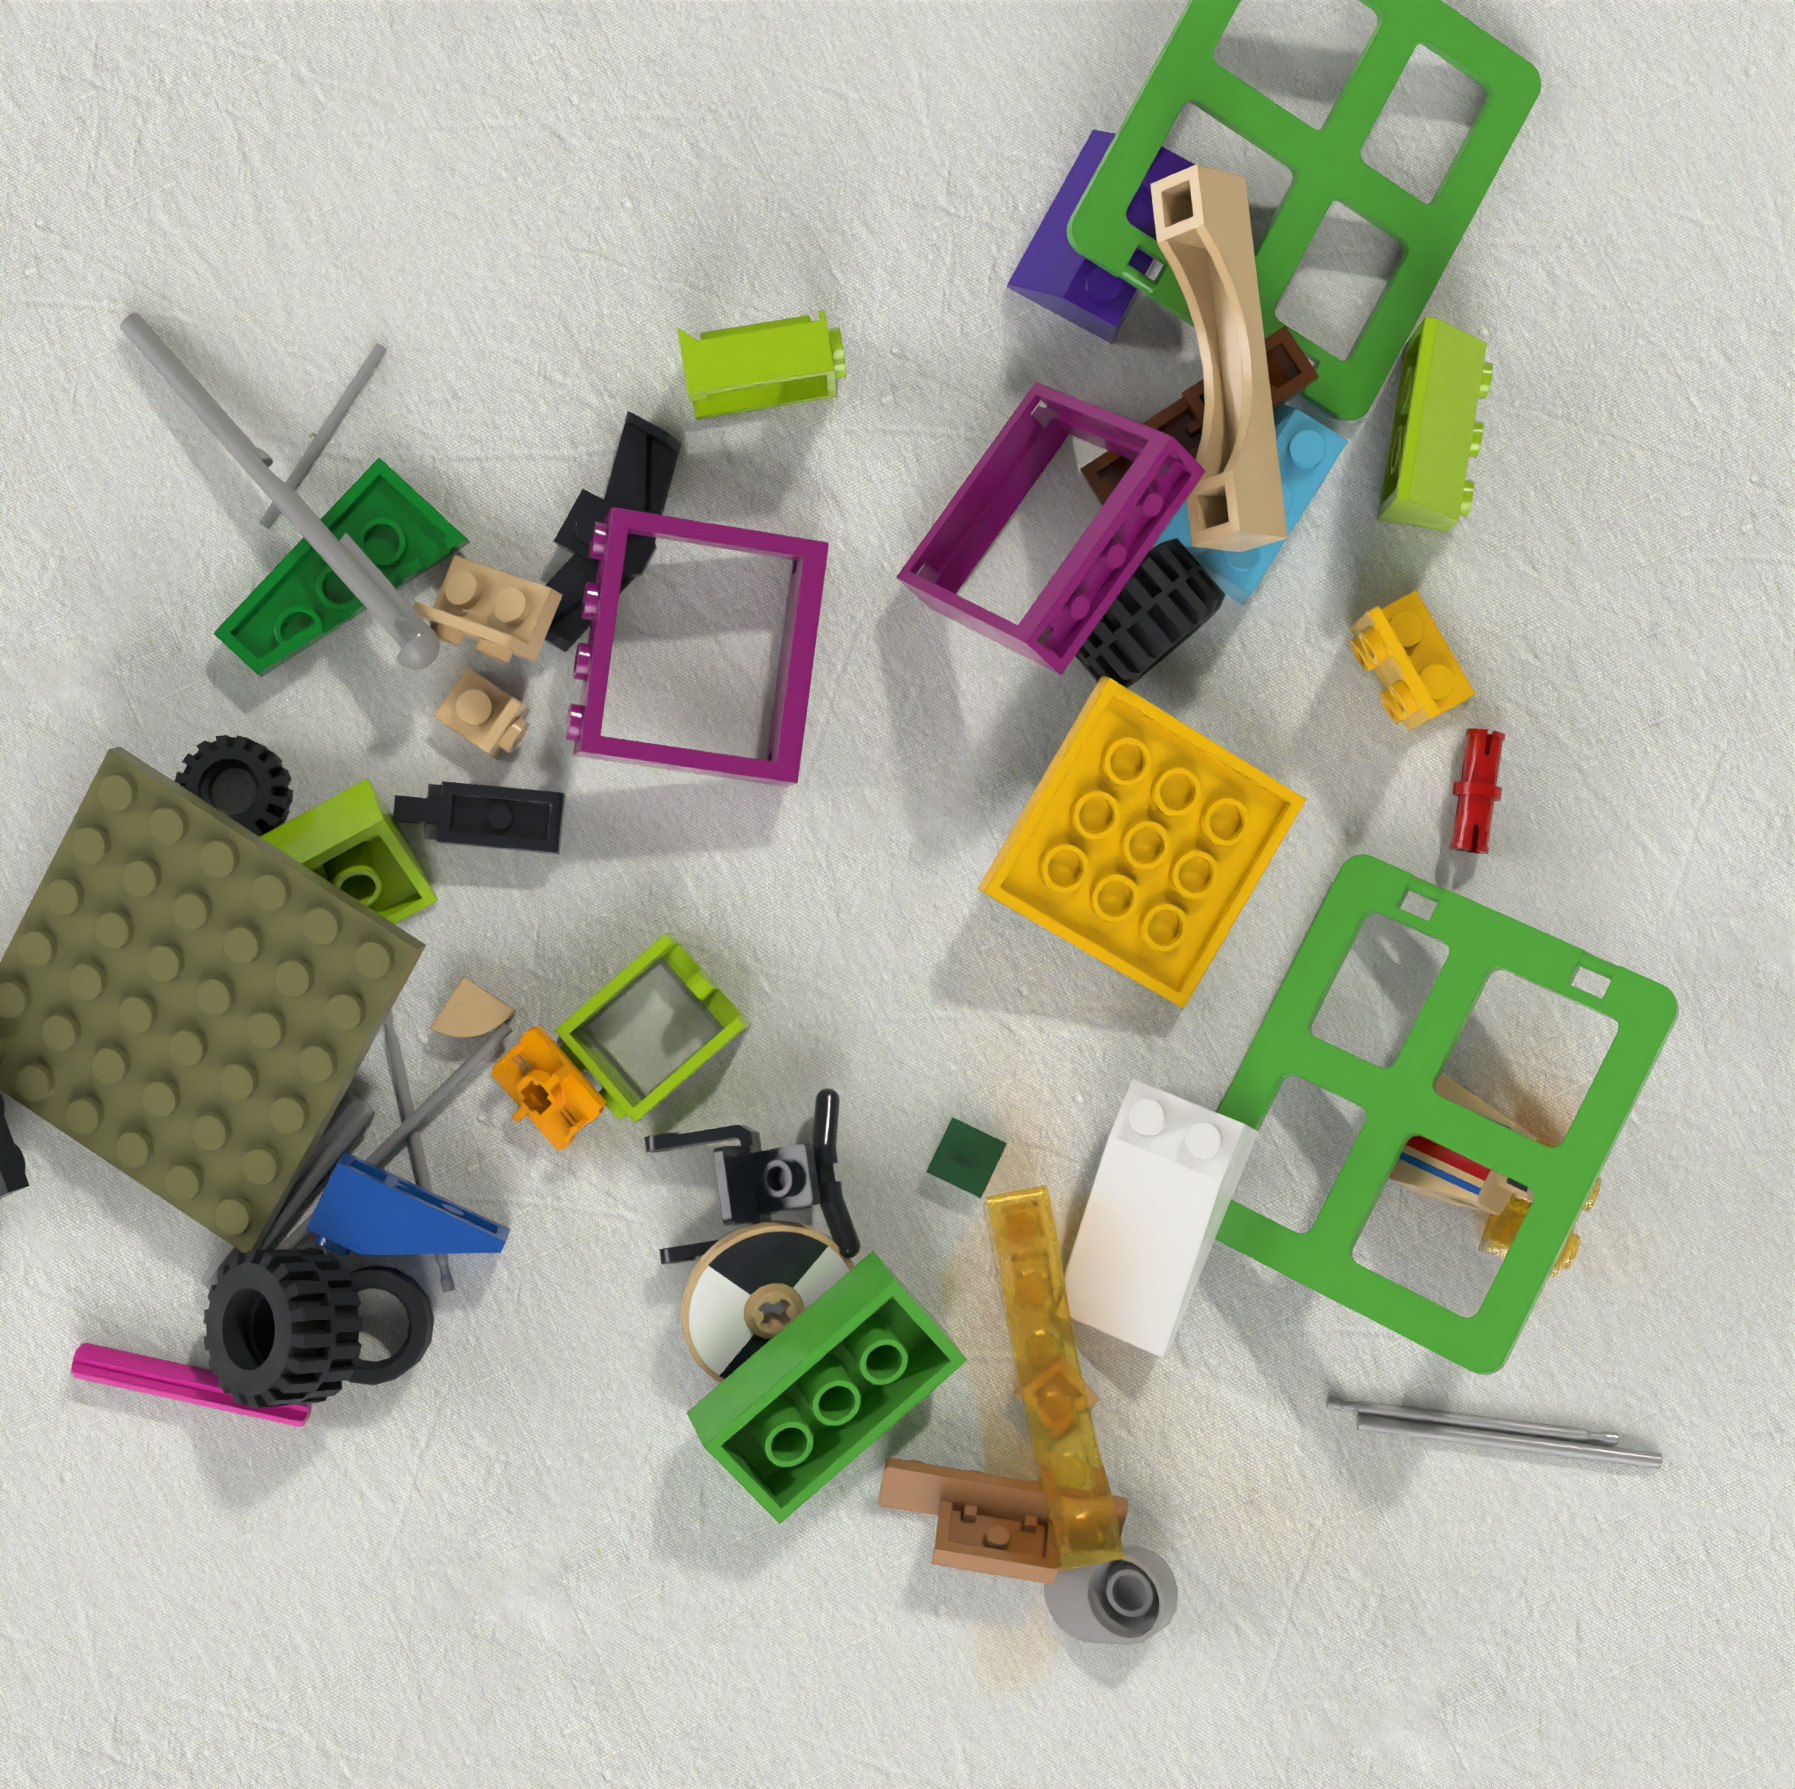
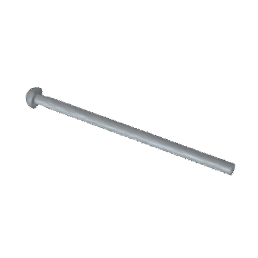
(346, 559)

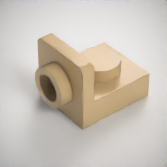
(484, 714)

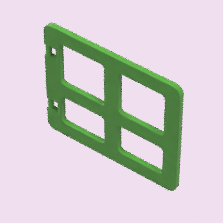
(1323, 169)
(1405, 1104)

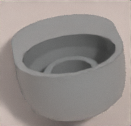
(1115, 1599)

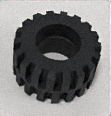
(1151, 615)
(282, 1327)

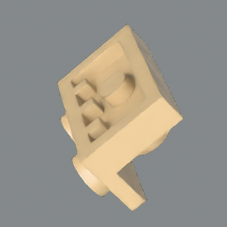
(493, 609)

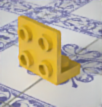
(1410, 661)

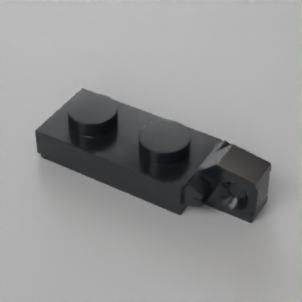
(487, 816)

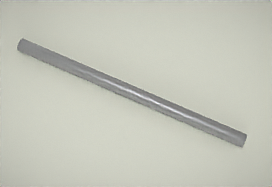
(327, 428)

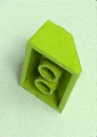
(1435, 427)
(359, 851)

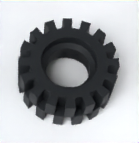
(258, 761)

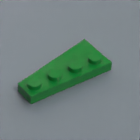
(308, 600)

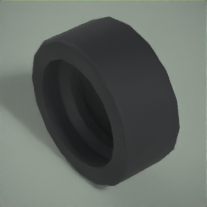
(420, 1324)

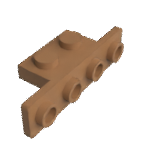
(982, 1518)

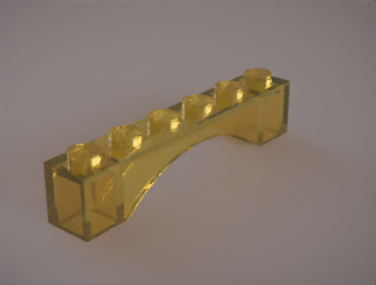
(1050, 1379)

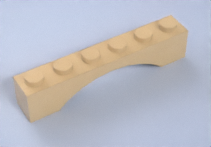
(1209, 245)

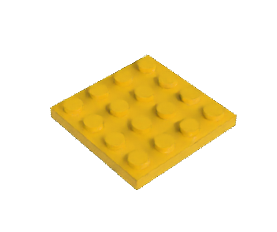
(1142, 842)

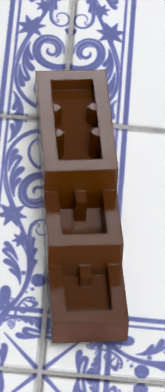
(1288, 376)

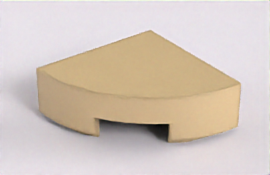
(471, 1012)

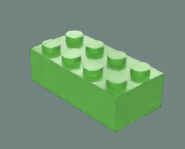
(825, 1387)

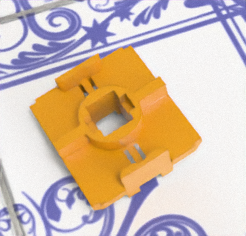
(548, 1088)

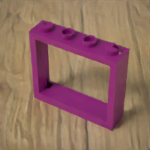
(1102, 556)
(795, 660)

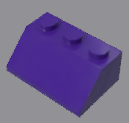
(1067, 281)

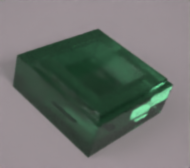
(966, 1157)

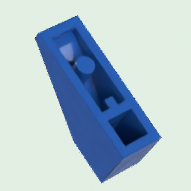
(387, 1215)

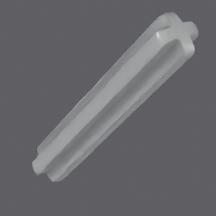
(341, 1132)

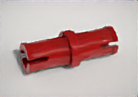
(1477, 791)

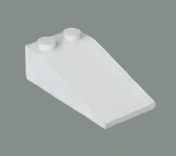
(1153, 1215)

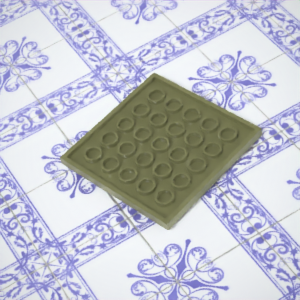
(191, 999)

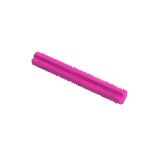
(171, 1381)

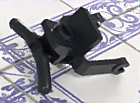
(770, 1181)

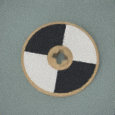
(741, 1273)

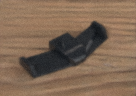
(636, 483)

